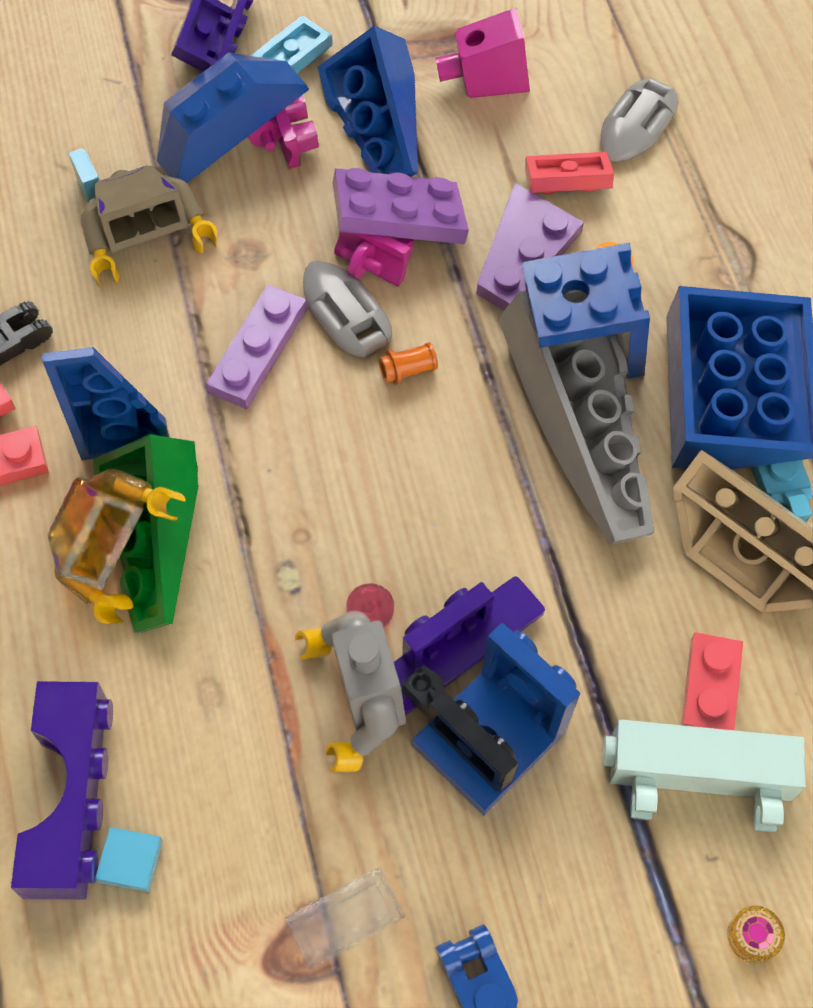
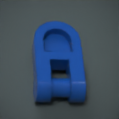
(486, 990)

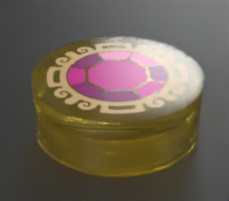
(756, 934)

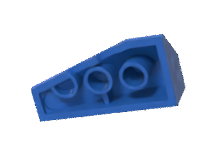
(375, 97)
(99, 402)

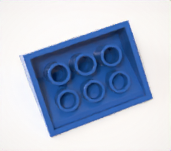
(740, 377)

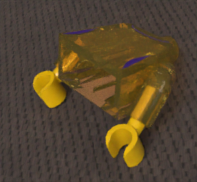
(94, 530)

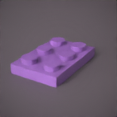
(399, 206)

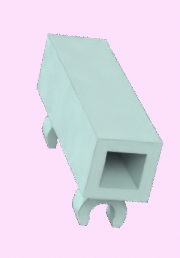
(706, 762)

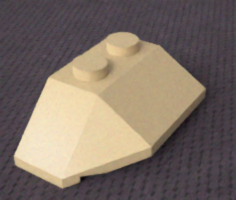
(744, 537)

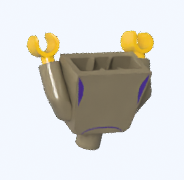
(136, 209)

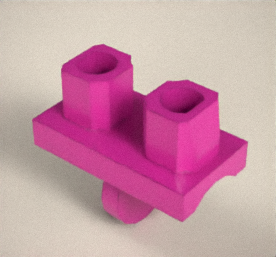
(293, 138)
(376, 254)

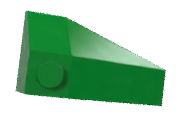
(156, 546)

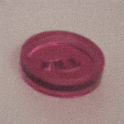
(373, 601)

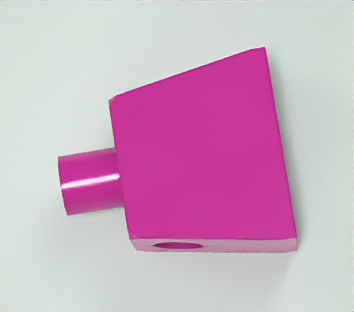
(489, 57)

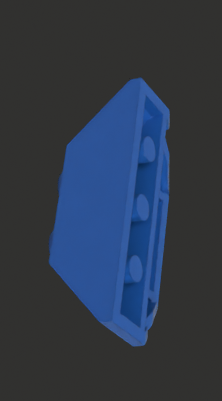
(222, 111)

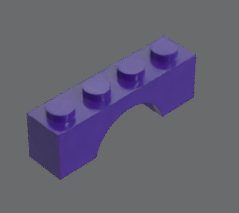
(56, 855)

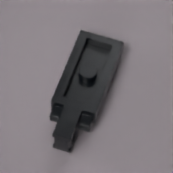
(460, 728)

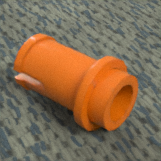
(407, 363)

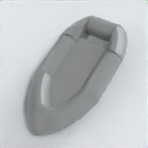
(638, 119)
(345, 309)

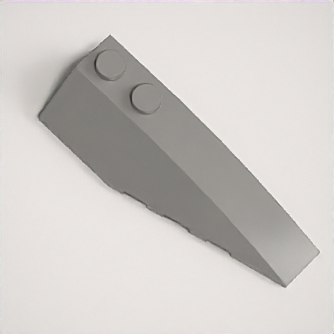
(585, 418)

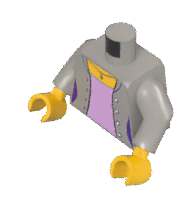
(367, 680)

